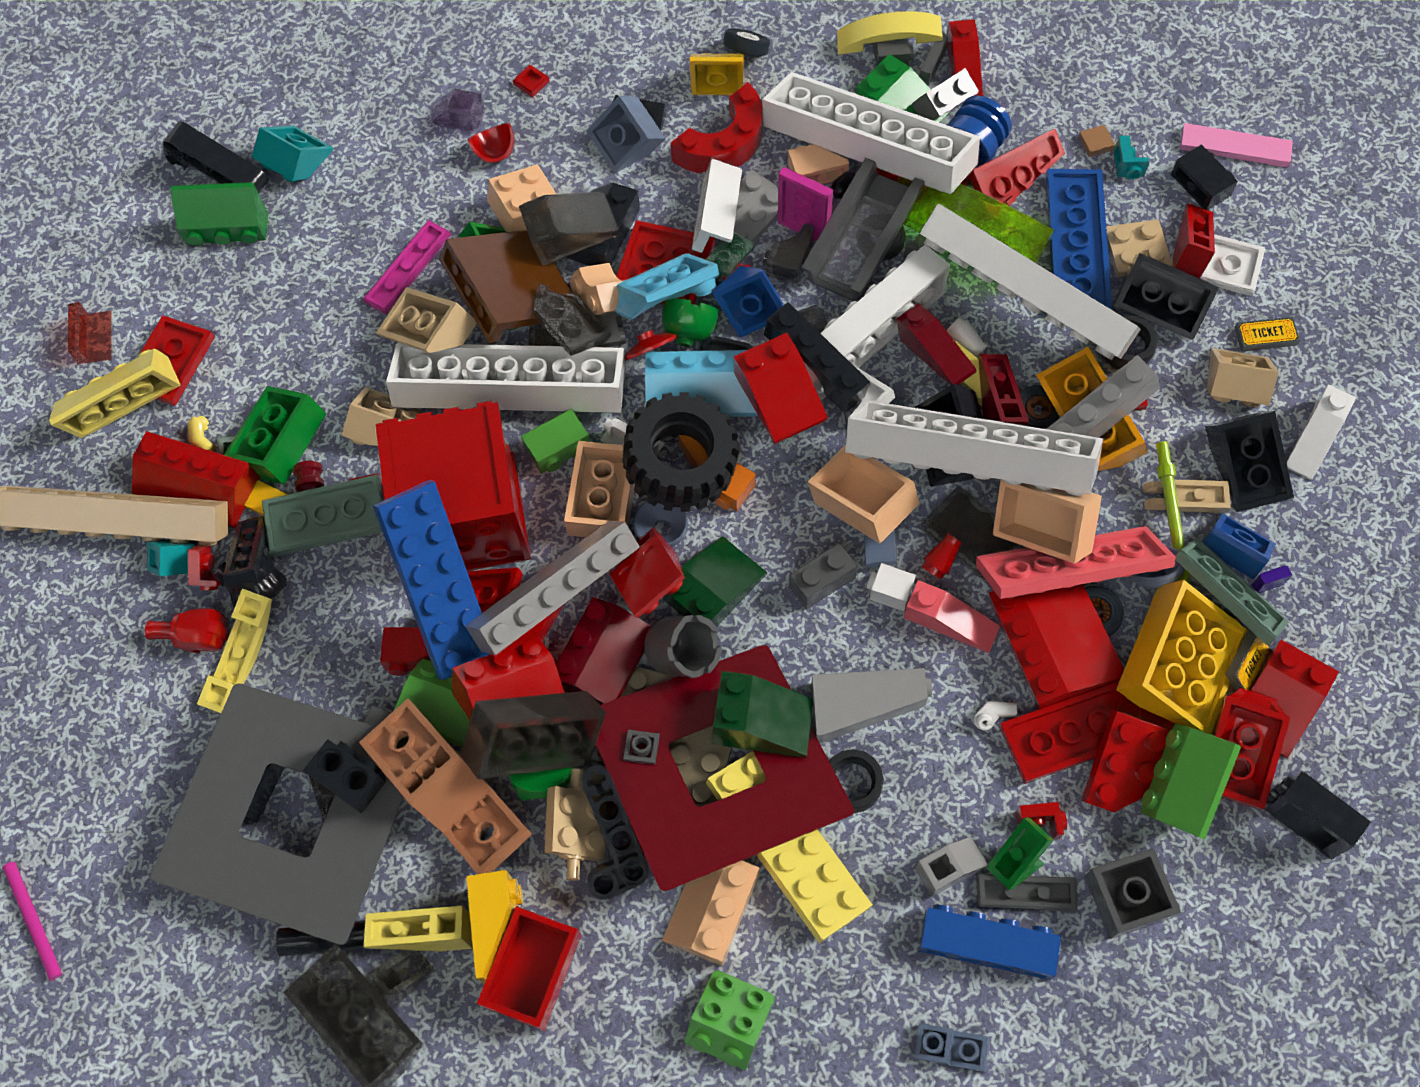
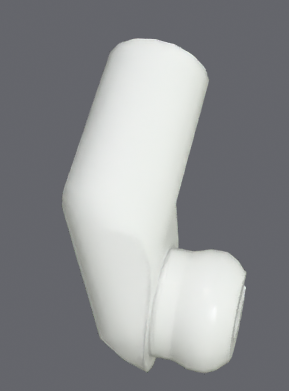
(991, 711)

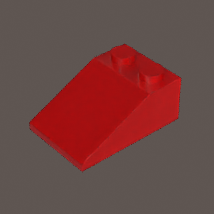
(779, 388)
(1297, 684)

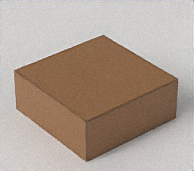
(1096, 140)

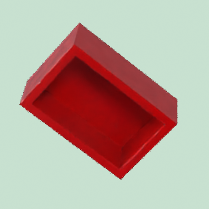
(529, 968)

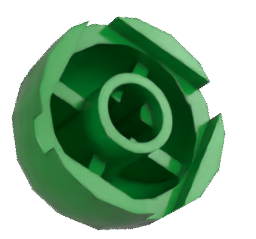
(688, 321)

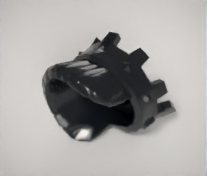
(268, 583)

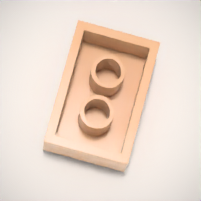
(597, 489)

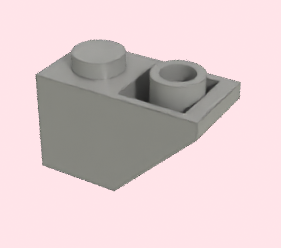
(950, 865)

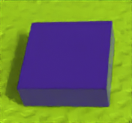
(1272, 579)

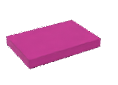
(803, 202)

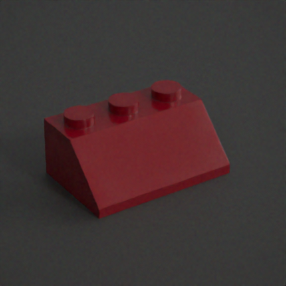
(602, 651)

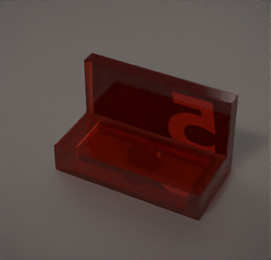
(89, 334)

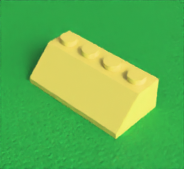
(115, 394)

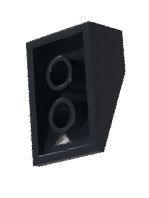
(1251, 459)

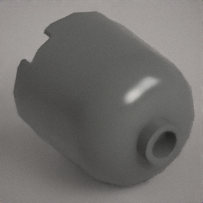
(683, 646)

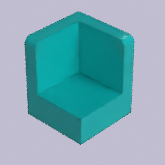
(167, 557)

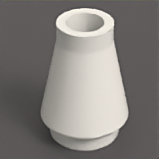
(965, 335)

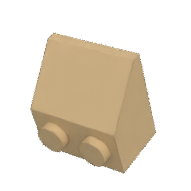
(1241, 377)

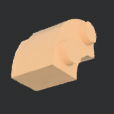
(596, 288)

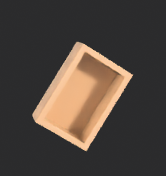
(864, 494)
(1047, 520)

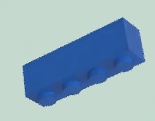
(989, 942)

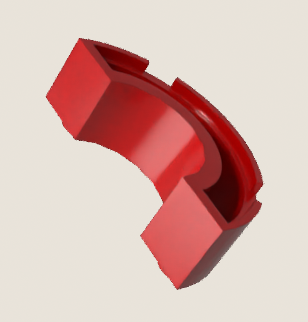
(732, 145)

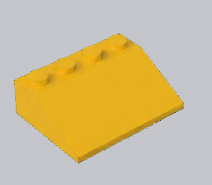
(1182, 657)

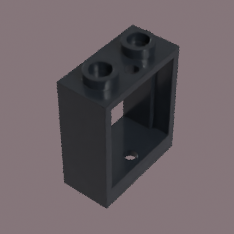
(1316, 814)

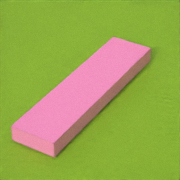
(1237, 145)

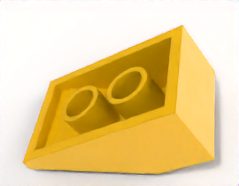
(491, 906)

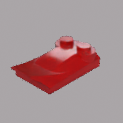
(1260, 730)

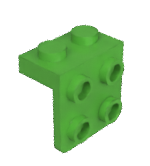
(729, 1019)

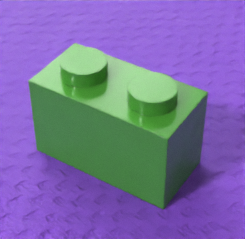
(554, 441)

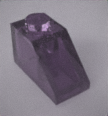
(458, 111)

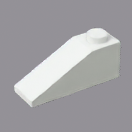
(1320, 431)

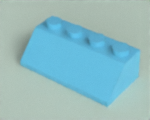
(700, 374)

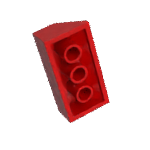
(186, 471)

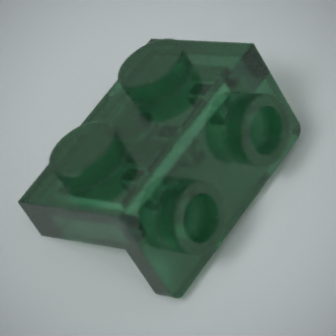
(730, 254)

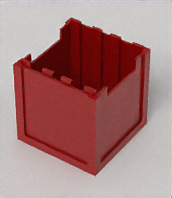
(472, 474)

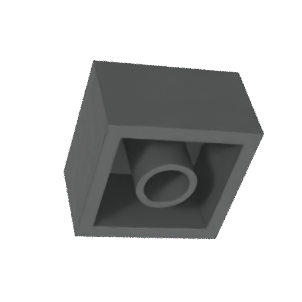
(1132, 893)

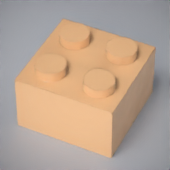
(514, 189)

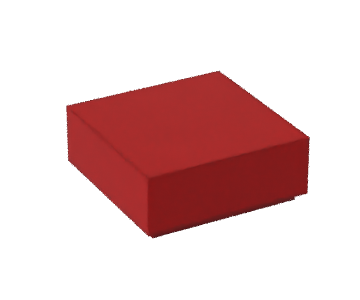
(531, 80)

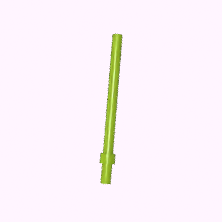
(1167, 472)

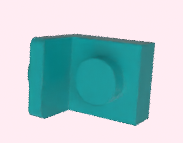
(1125, 159)

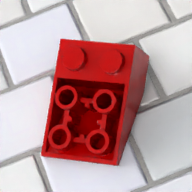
(648, 574)

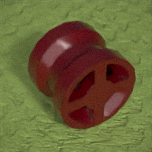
(308, 475)

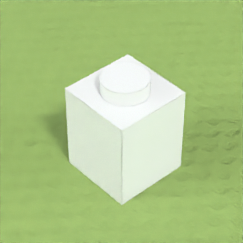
(891, 586)

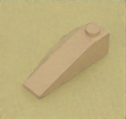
(370, 409)

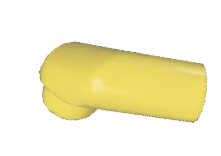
(196, 428)

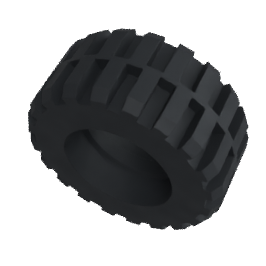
(680, 417)

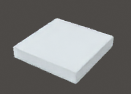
(1234, 265)

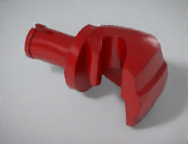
(192, 630)

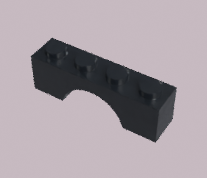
(837, 375)

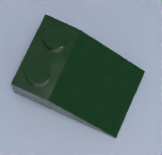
(715, 582)
(761, 716)

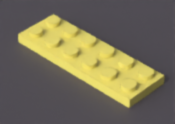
(803, 867)

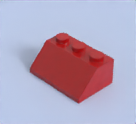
(512, 673)

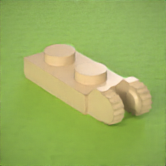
(1192, 496)

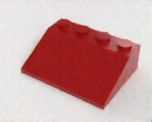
(1058, 643)

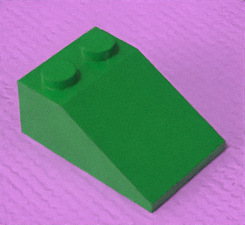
(894, 85)

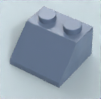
(625, 133)

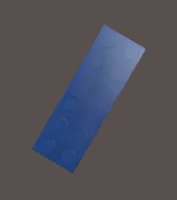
(1080, 231)
(431, 574)

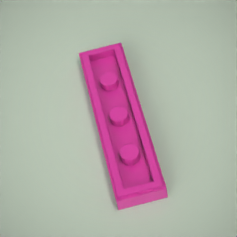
(407, 267)

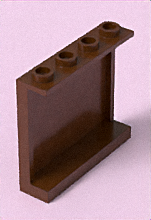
(499, 279)

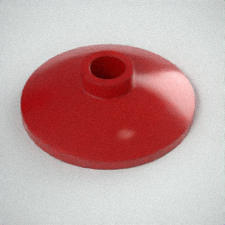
(648, 342)

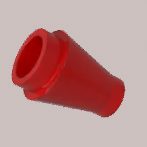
(942, 556)

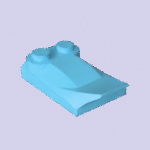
(666, 282)

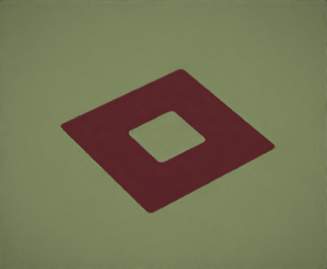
(693, 840)

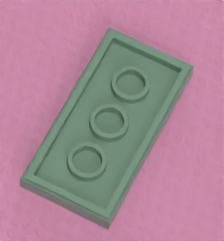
(322, 515)
(1232, 590)

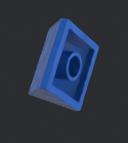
(747, 299)
(1239, 546)

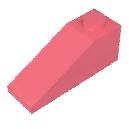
(950, 617)

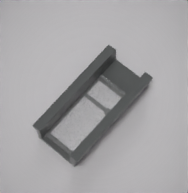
(860, 232)

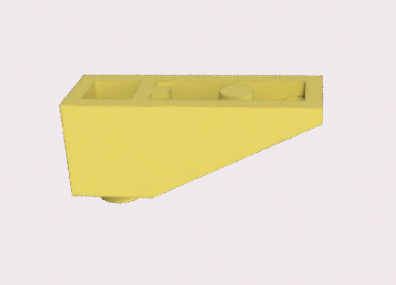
(419, 929)

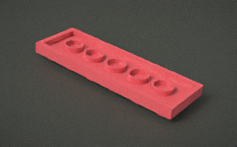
(1112, 556)

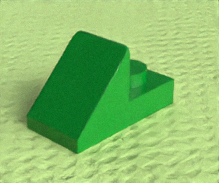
(1020, 854)

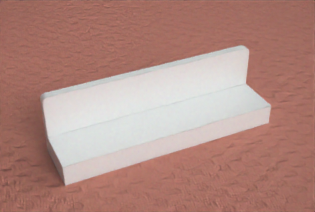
(717, 204)

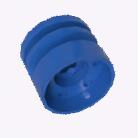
(985, 119)

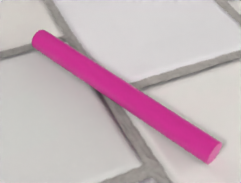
(32, 921)

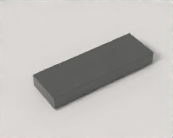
(1034, 893)

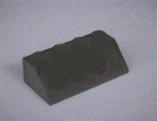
(354, 1020)

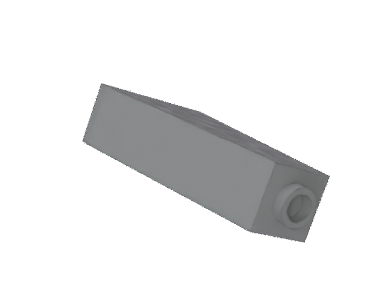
(865, 698)

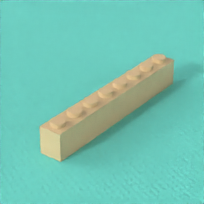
(113, 514)

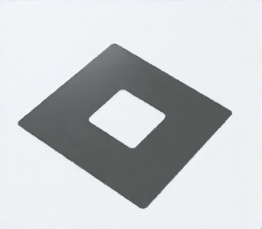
(215, 863)

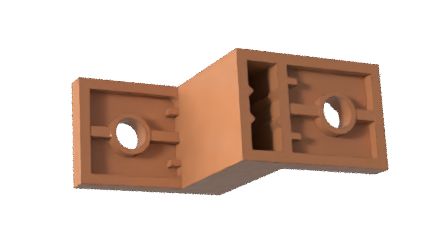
(444, 788)

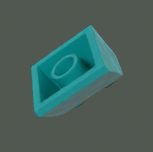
(289, 151)

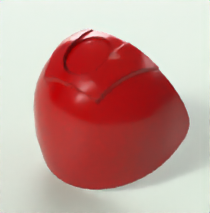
(493, 143)

